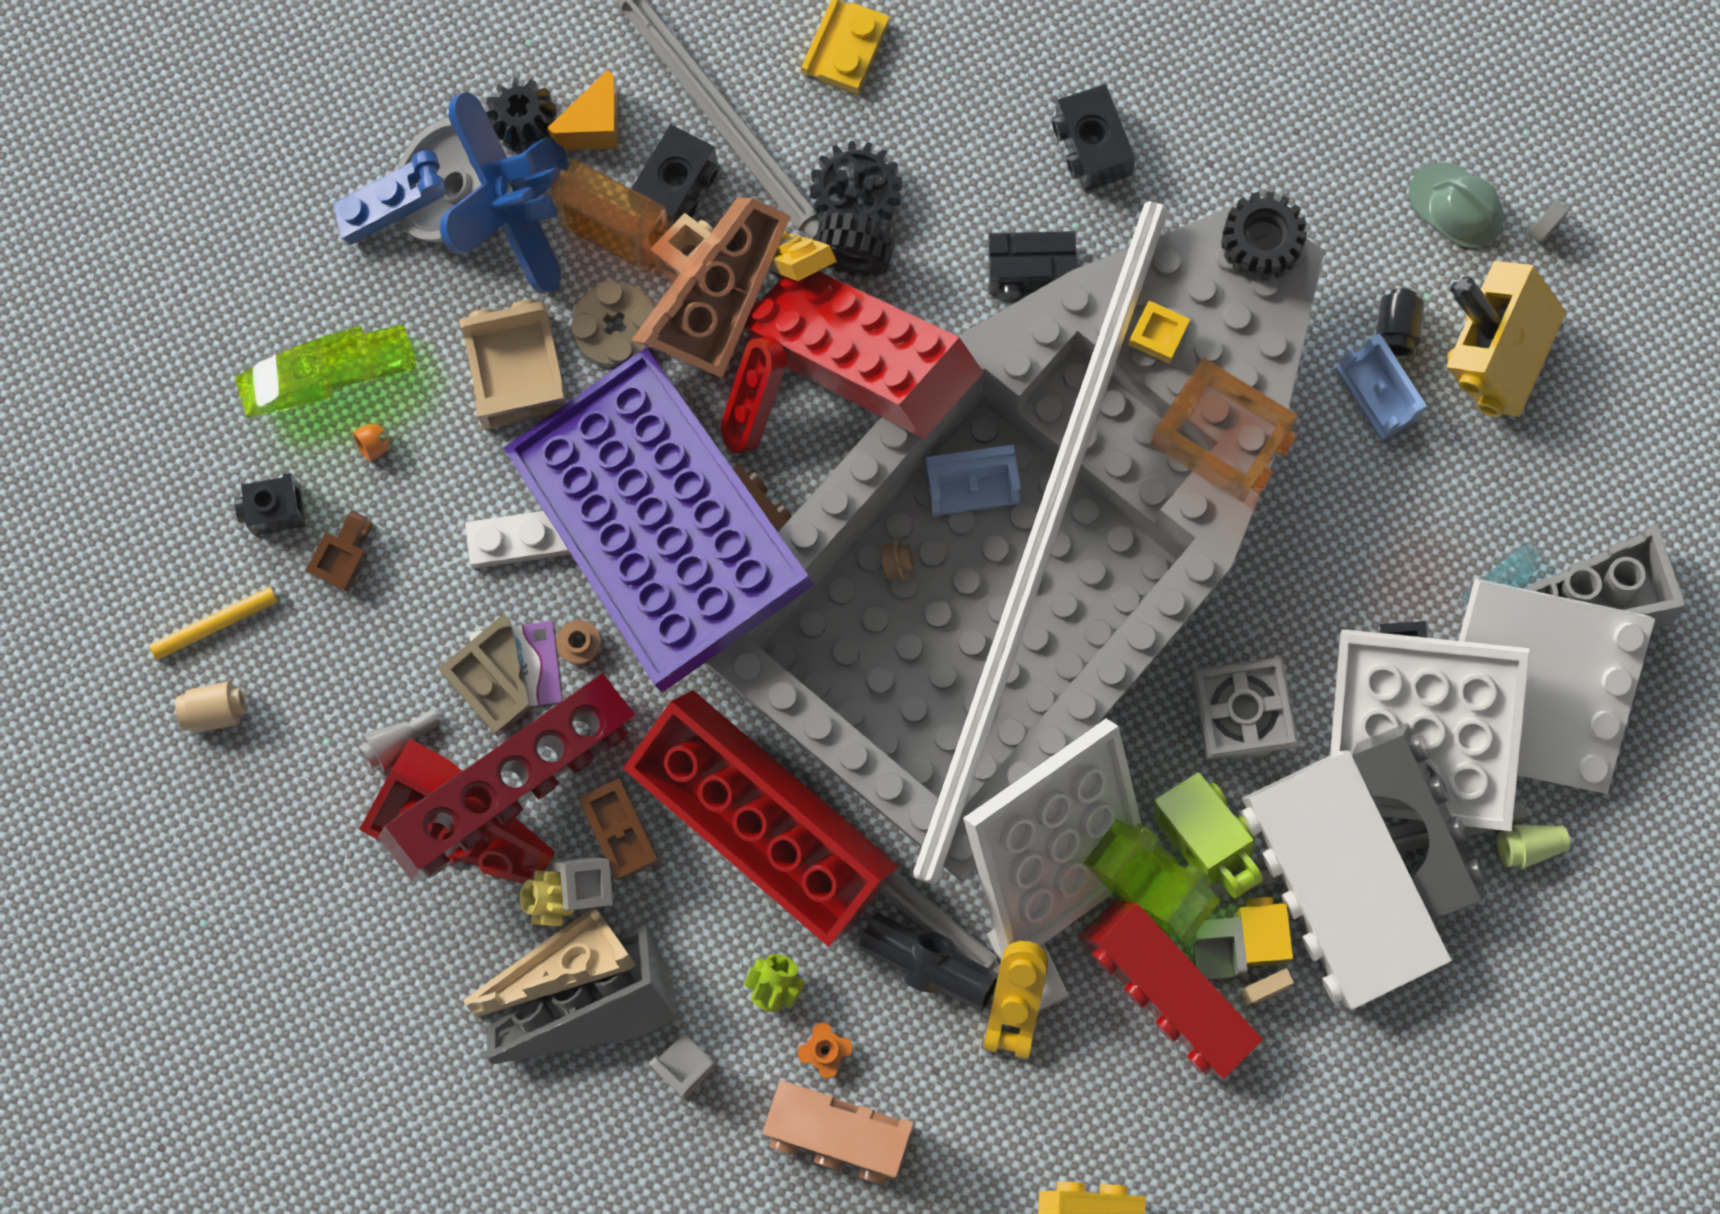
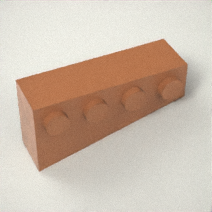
(716, 290)

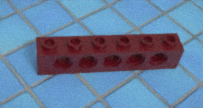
(594, 704)

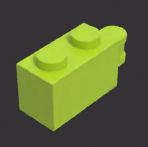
(1208, 833)

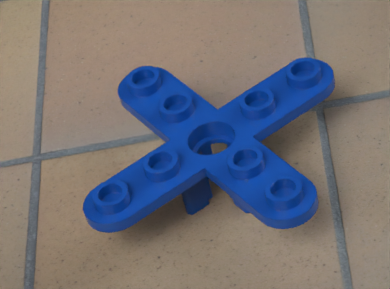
(492, 207)

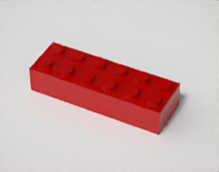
(866, 350)
(760, 817)

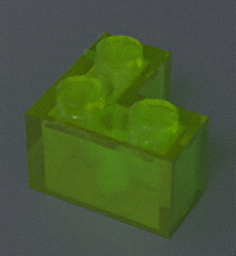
(1149, 875)

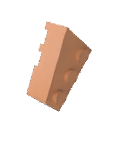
(837, 1132)

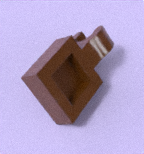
(339, 558)

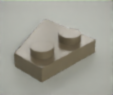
(491, 676)

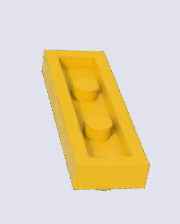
(800, 256)

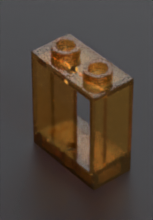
(609, 214)
(1210, 467)

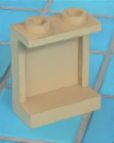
(513, 364)

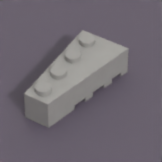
(1626, 577)

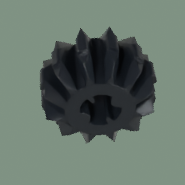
(517, 100)

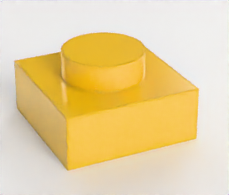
(1159, 332)

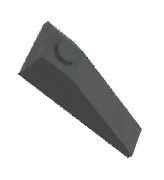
(593, 1012)

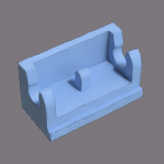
(1381, 388)
(972, 480)

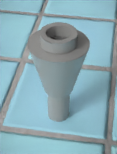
(385, 745)

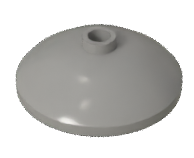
(455, 170)

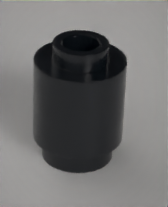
(1401, 320)

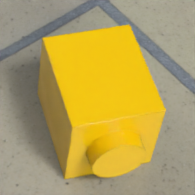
(1265, 932)

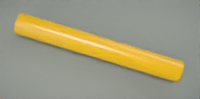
(213, 623)

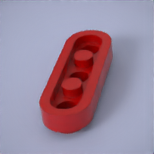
(753, 394)

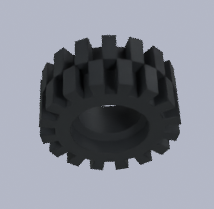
(1272, 212)
(857, 243)

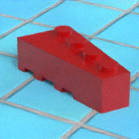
(1170, 987)

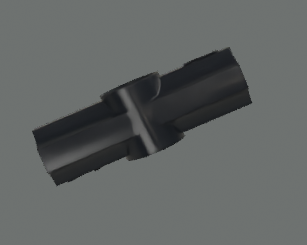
(928, 961)

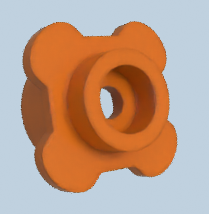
(812, 1053)

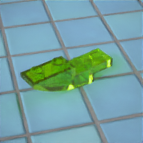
(323, 364)

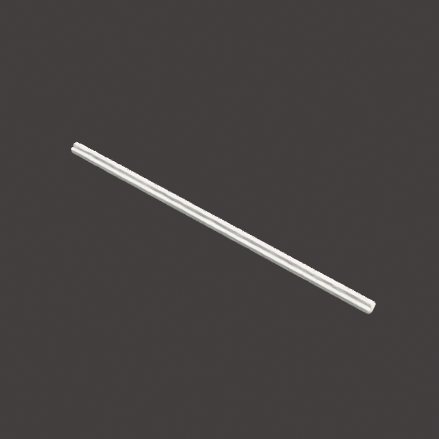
(1039, 546)

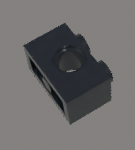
(1093, 114)
(683, 156)

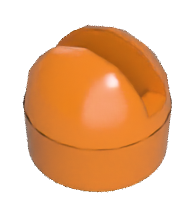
(369, 443)

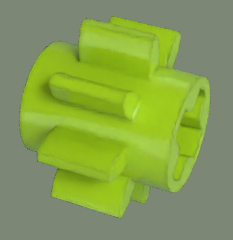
(774, 983)

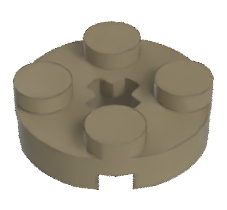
(590, 326)

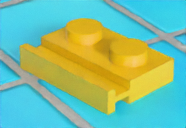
(845, 45)

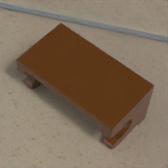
(620, 831)

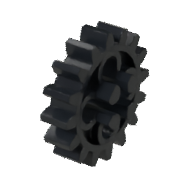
(864, 163)

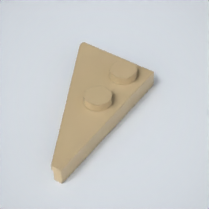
(569, 958)

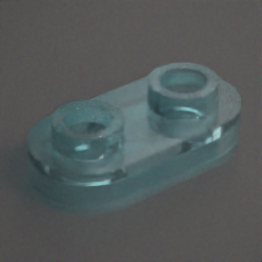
(1517, 566)

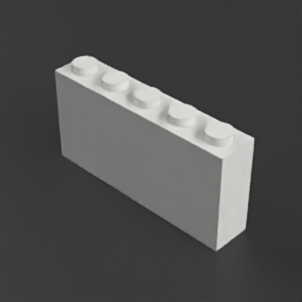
(1344, 880)

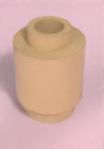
(210, 707)

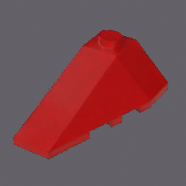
(506, 852)

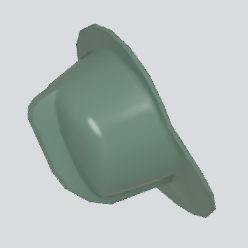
(1457, 204)

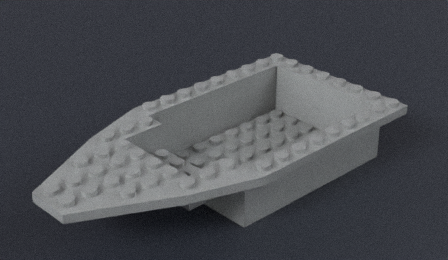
(887, 669)

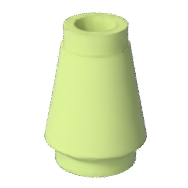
(1531, 844)

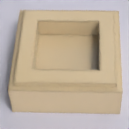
(1267, 988)

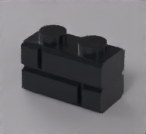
(1028, 261)

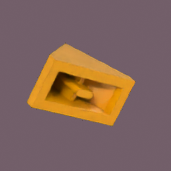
(591, 119)

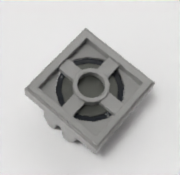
(1244, 709)

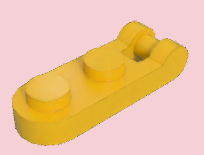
(1017, 998)

